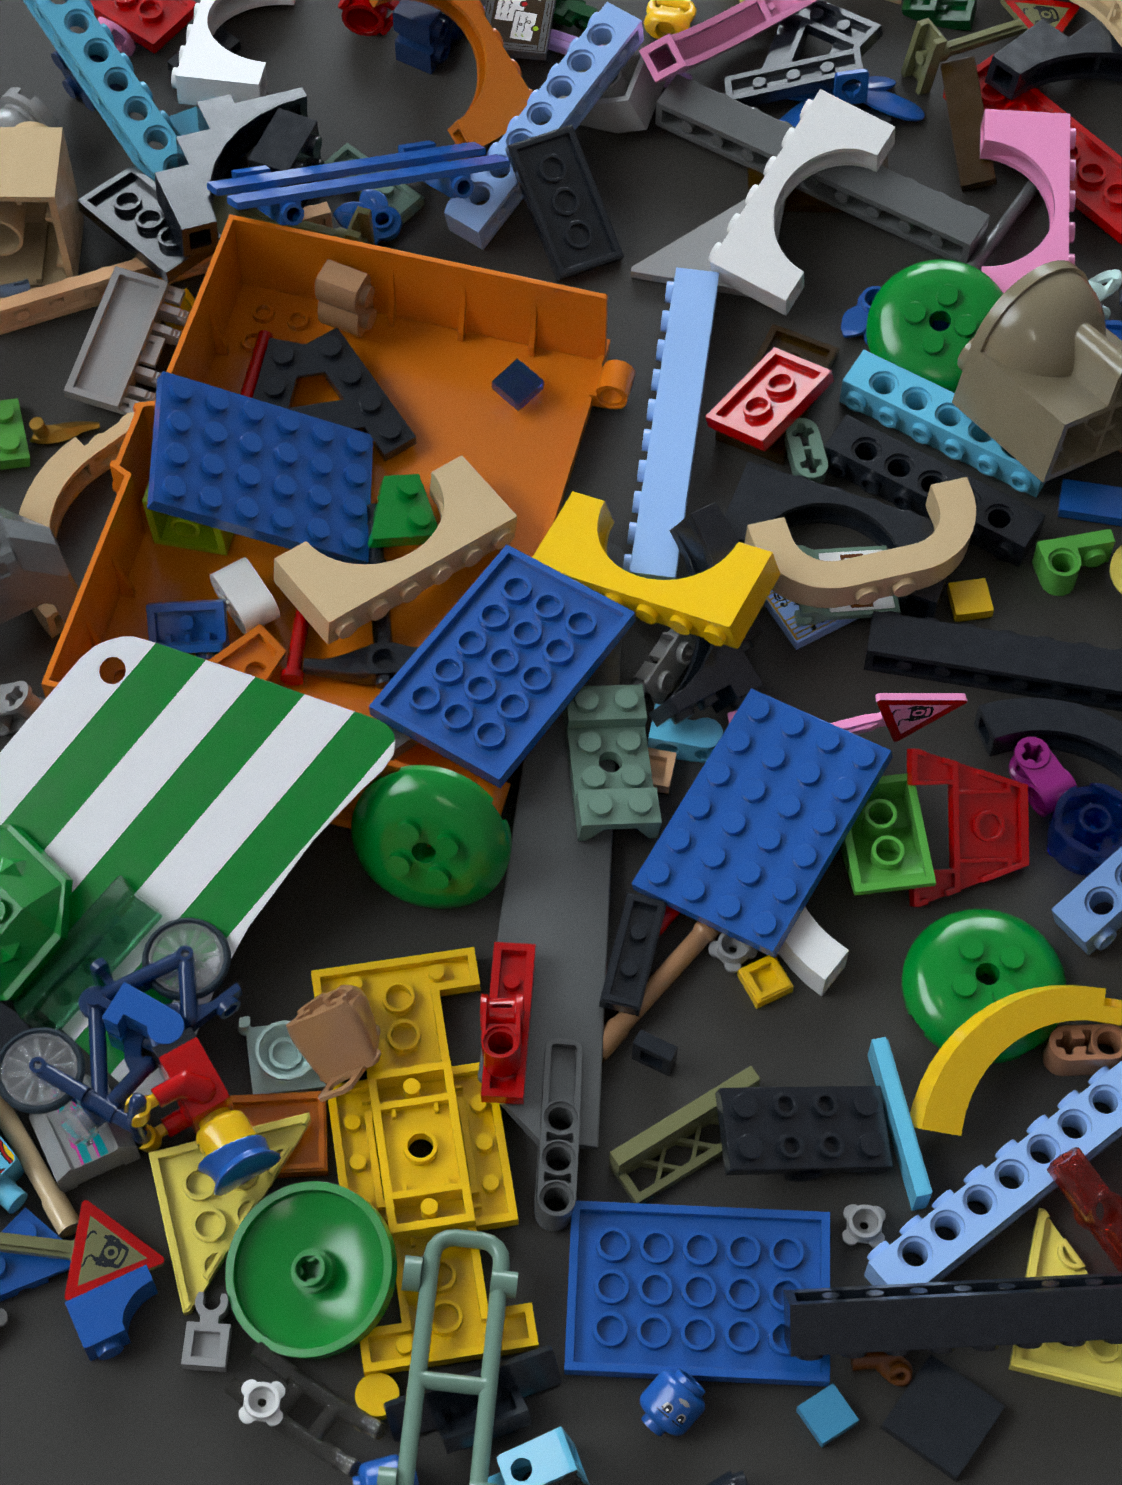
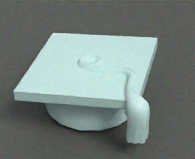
(276, 1061)

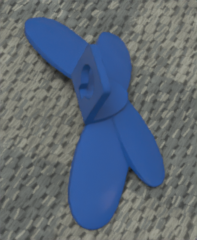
(869, 91)

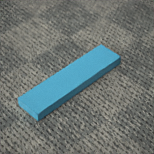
(900, 1124)

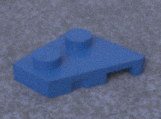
(27, 1271)

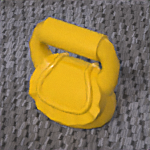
(668, 17)

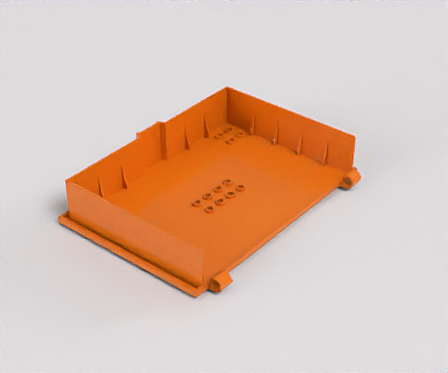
(434, 353)

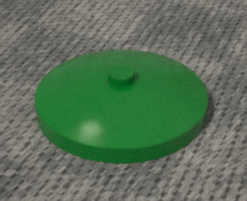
(311, 1270)

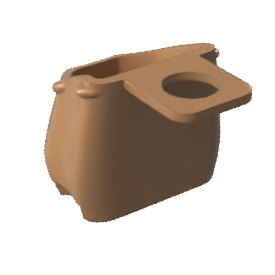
(337, 1037)

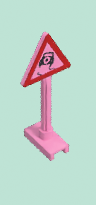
(901, 713)

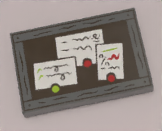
(523, 26)

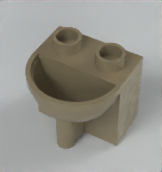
(1045, 373)

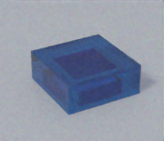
(517, 384)

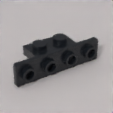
(456, 1412)

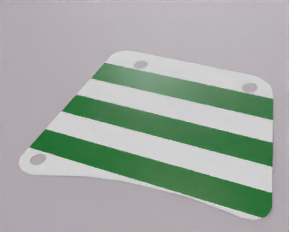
(183, 786)

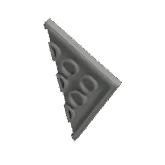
(693, 250)

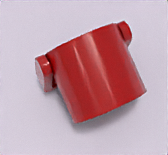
(364, 19)

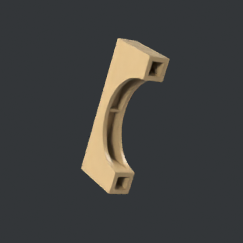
(345, 596)

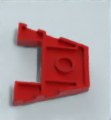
(984, 822)

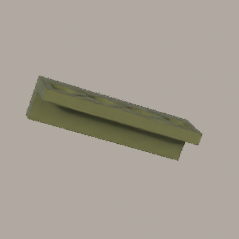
(671, 1132)

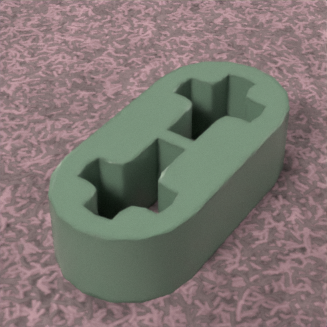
(813, 450)

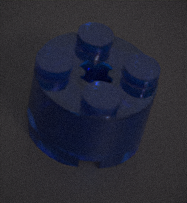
(1086, 827)

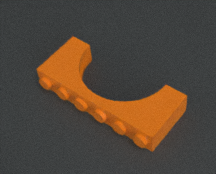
(499, 86)

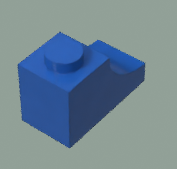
(106, 1312)

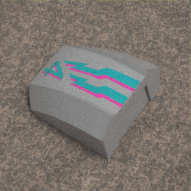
(79, 1163)

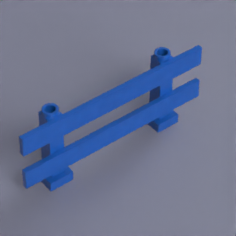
(416, 162)

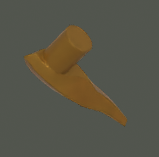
(58, 432)

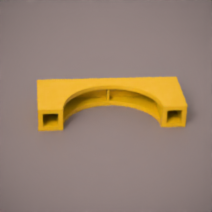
(710, 604)

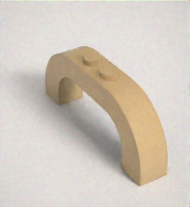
(879, 573)

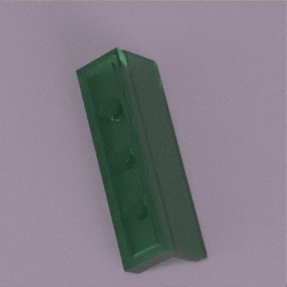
(105, 930)

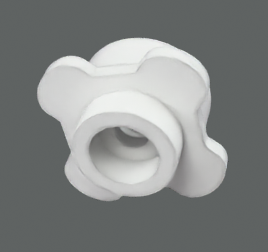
(253, 1392)

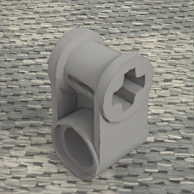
(16, 706)

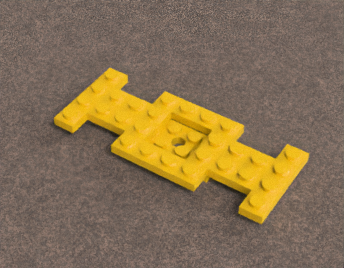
(412, 1098)

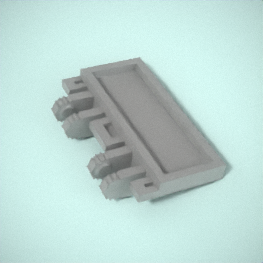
(122, 337)

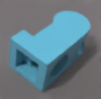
(689, 739)

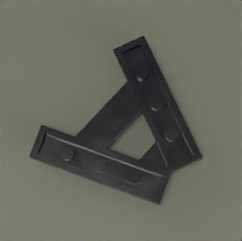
(786, 76)
(361, 400)

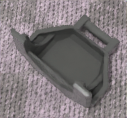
(31, 568)

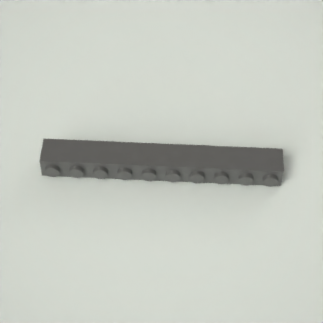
(876, 197)

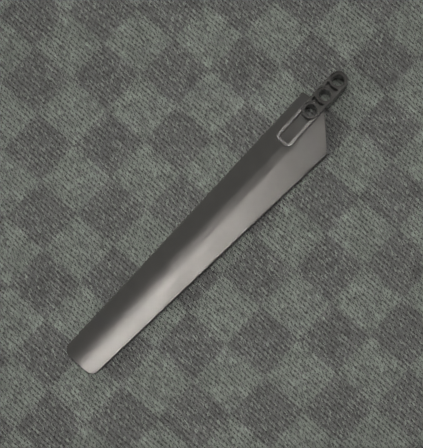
(562, 904)

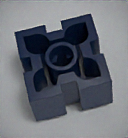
(423, 35)

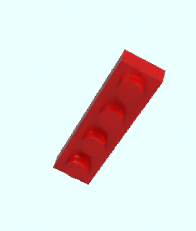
(511, 975)

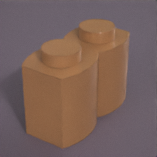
(345, 298)

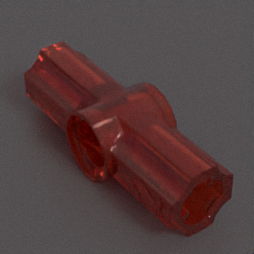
(1084, 1191)

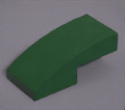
(942, 13)

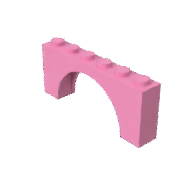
(1039, 149)

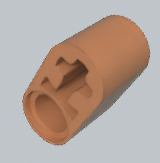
(1086, 1058)

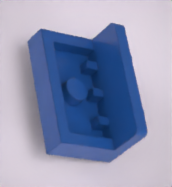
(190, 626)

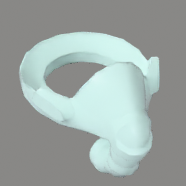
(1114, 280)

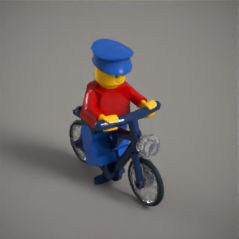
(47, 1068)

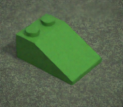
(889, 841)

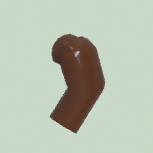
(893, 1368)

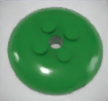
(911, 301)
(436, 808)
(951, 953)

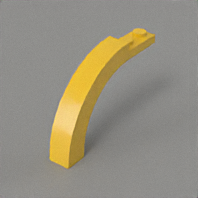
(973, 1047)

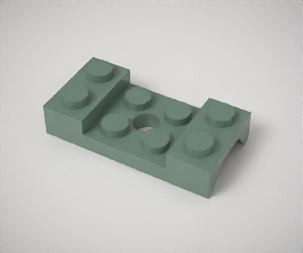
(602, 726)

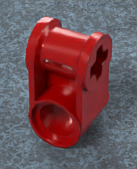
(502, 1027)

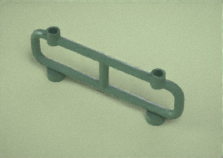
(421, 1276)

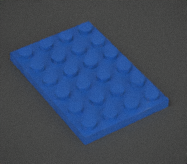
(259, 470)
(502, 665)
(762, 822)
(691, 1291)

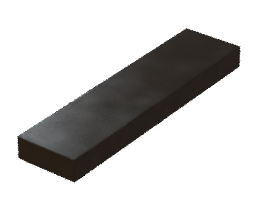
(965, 118)

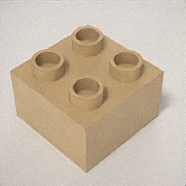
(37, 206)

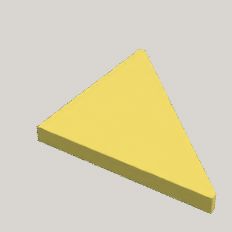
(201, 1223)
(1088, 1366)

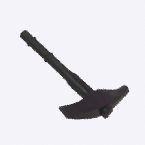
(373, 663)

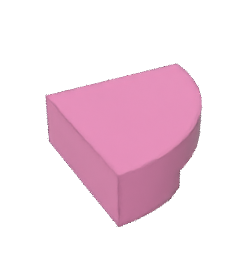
(122, 39)

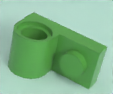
(1069, 555)

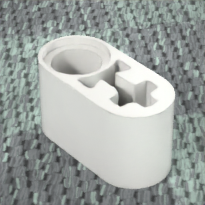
(245, 595)

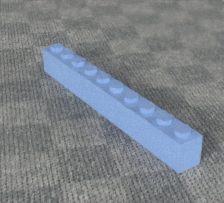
(674, 424)

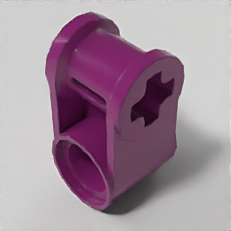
(1042, 773)

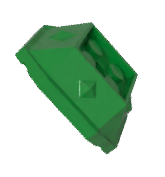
(31, 910)

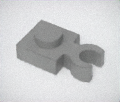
(207, 1341)

